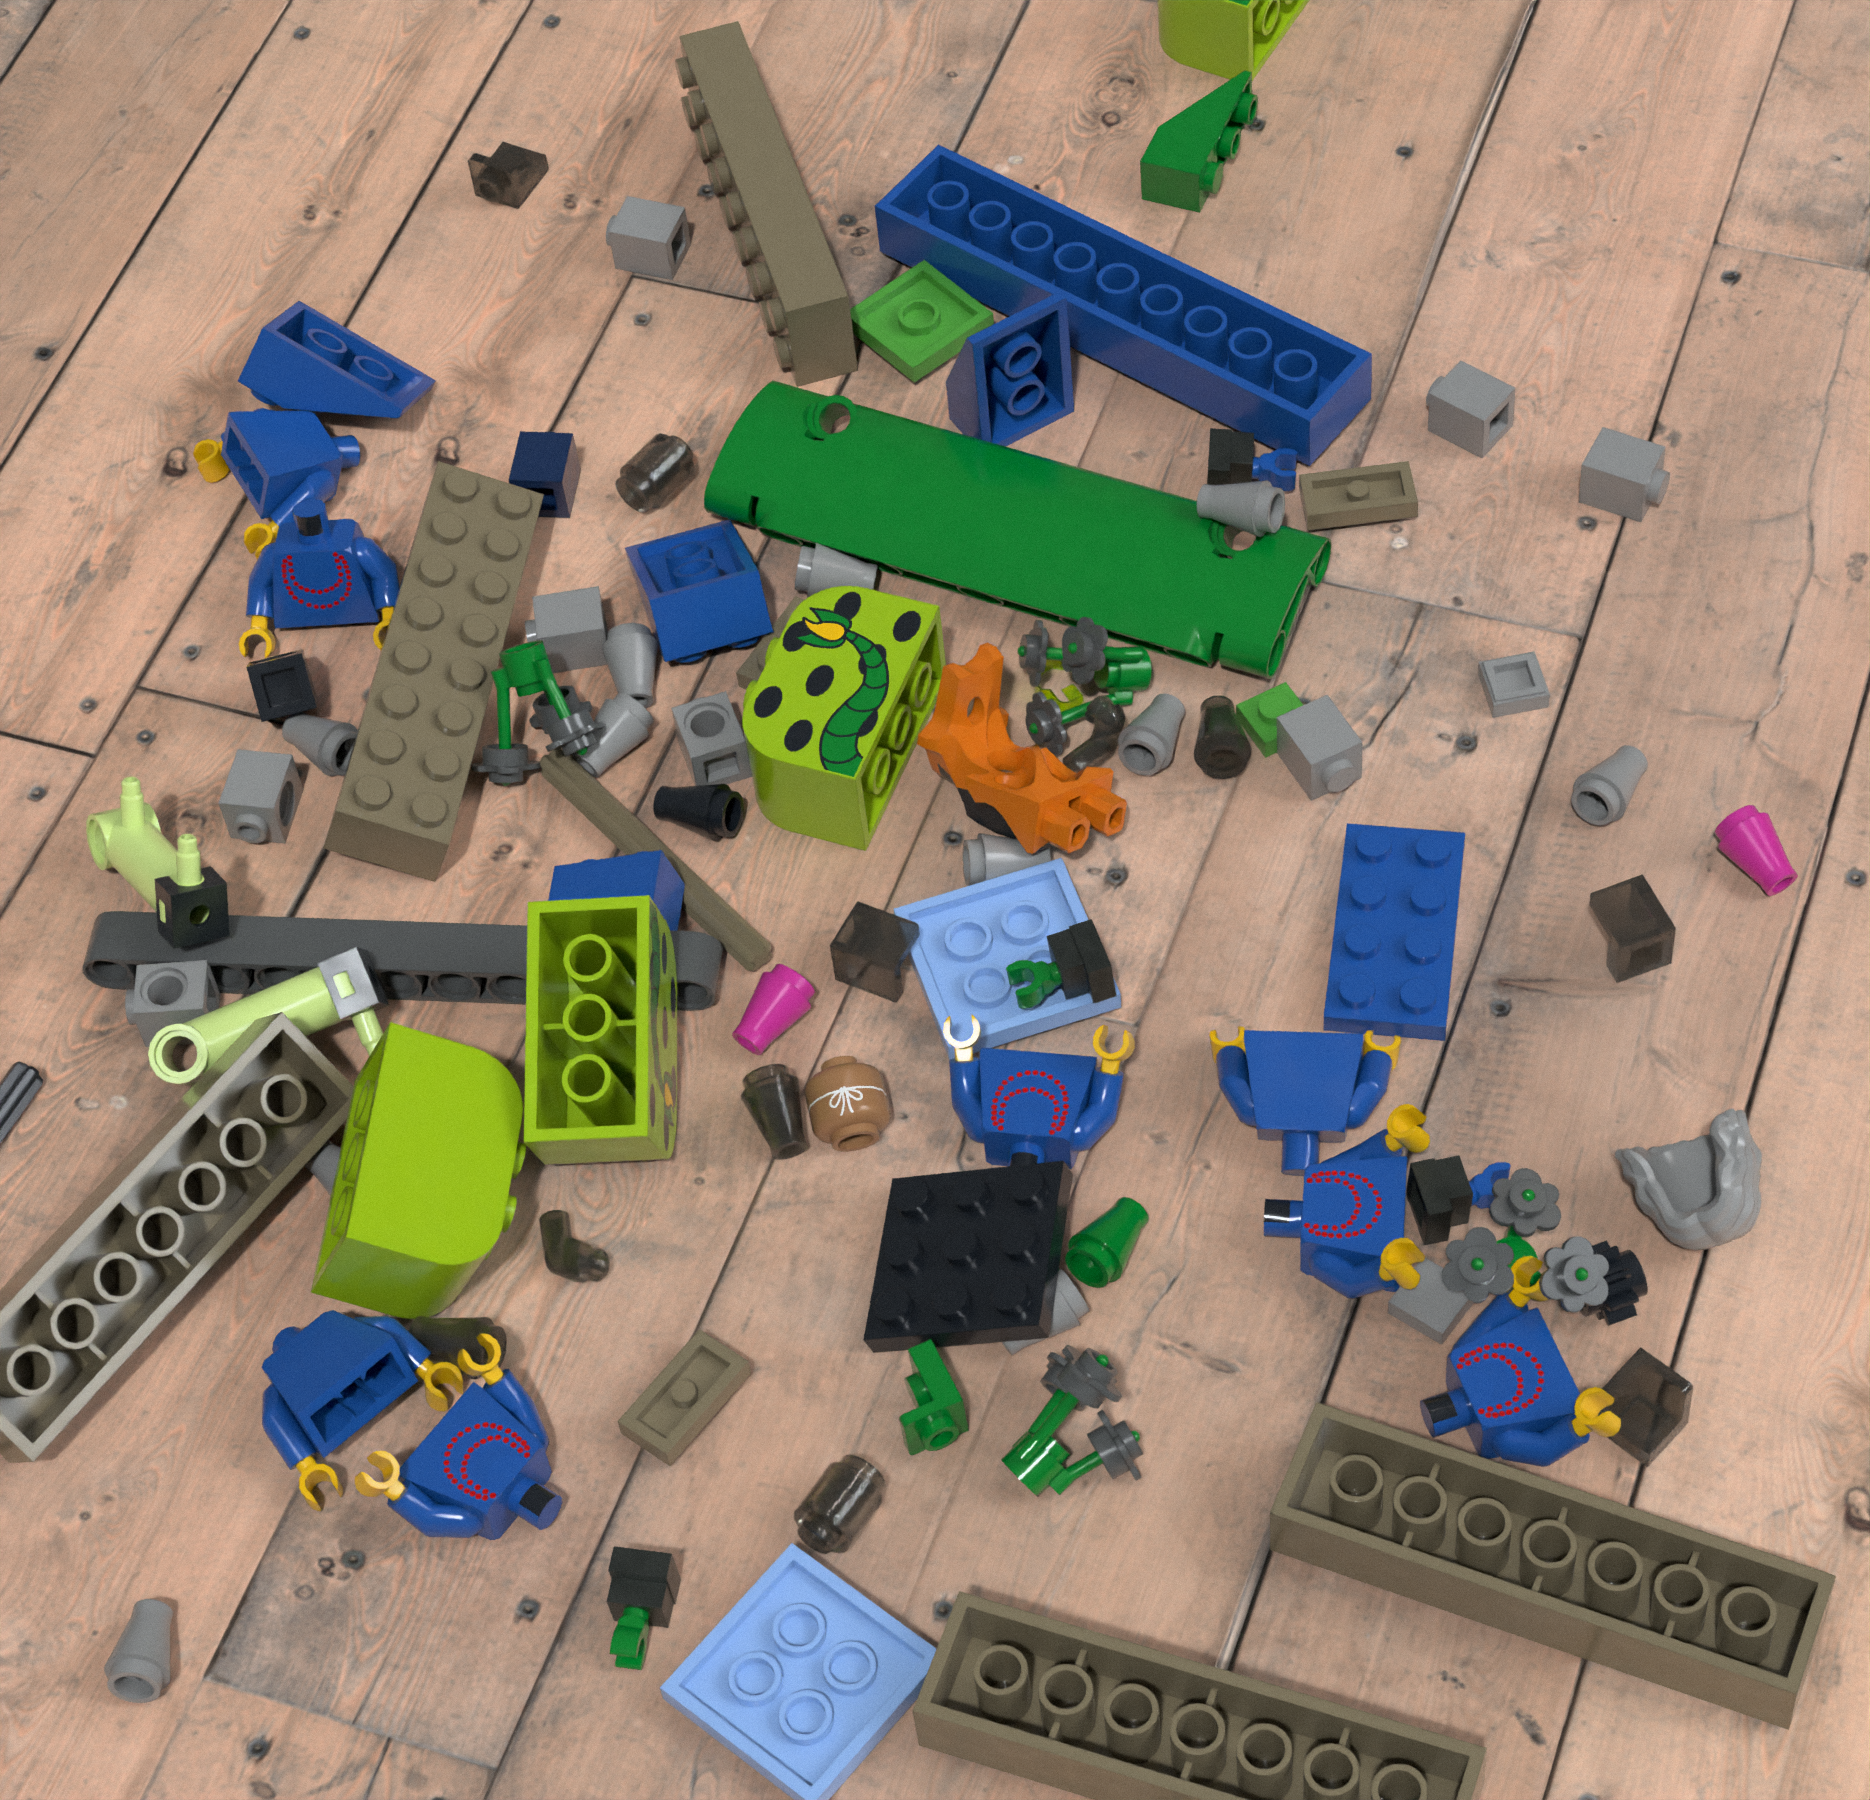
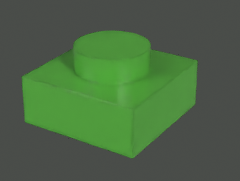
(1260, 715)

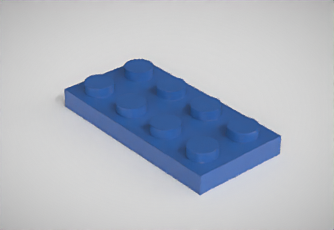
(1395, 932)

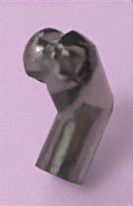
(1103, 742)
(569, 1256)

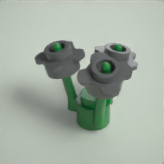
(556, 711)
(1074, 1384)

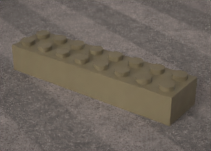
(767, 205)
(434, 673)
(159, 1226)
(1552, 1564)
(1160, 1726)

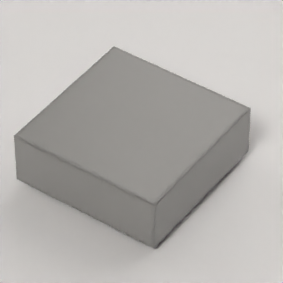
(1513, 684)
(1430, 1305)

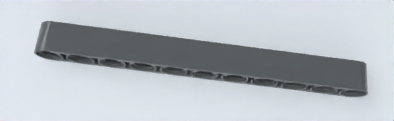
(409, 957)

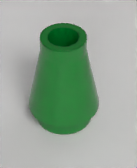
(1104, 1246)

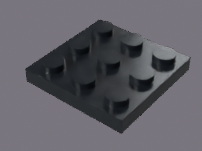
(969, 1257)

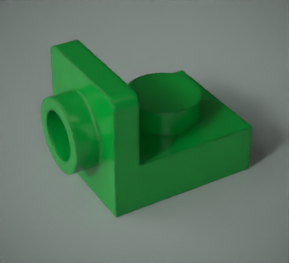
(938, 1404)

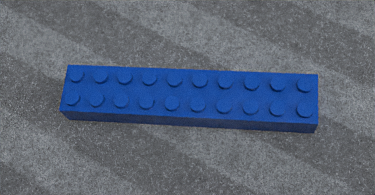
(1128, 303)

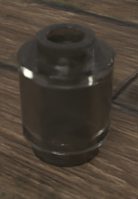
(655, 472)
(839, 1505)

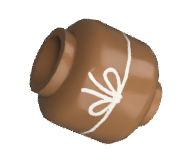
(847, 1104)

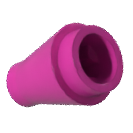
(1755, 847)
(774, 1006)

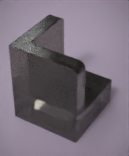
(1636, 927)
(872, 949)
(1651, 1406)

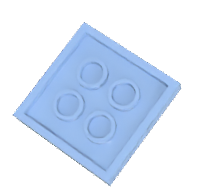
(979, 932)
(801, 1677)

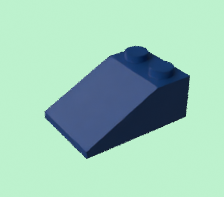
(323, 367)
(1014, 375)
(700, 591)

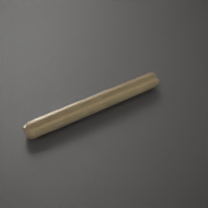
(633, 836)

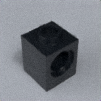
(282, 685)

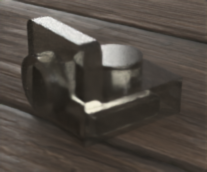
(508, 174)

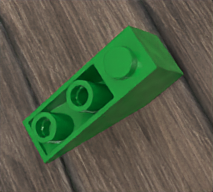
(1192, 147)

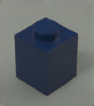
(547, 466)

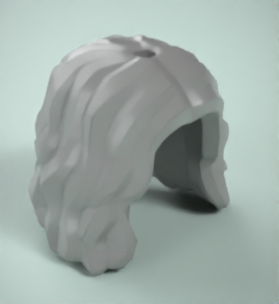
(1702, 1187)

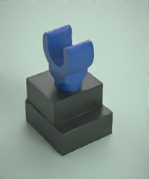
(1233, 461)
(1444, 1196)

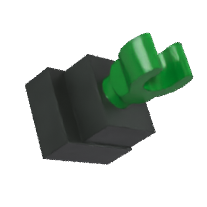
(1076, 965)
(639, 1596)

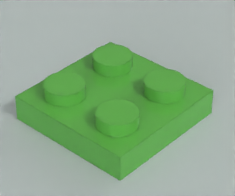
(919, 320)

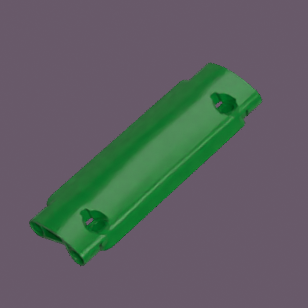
(1013, 529)

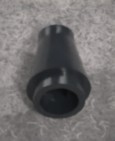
(703, 809)

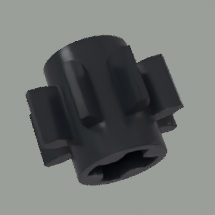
(1625, 1285)

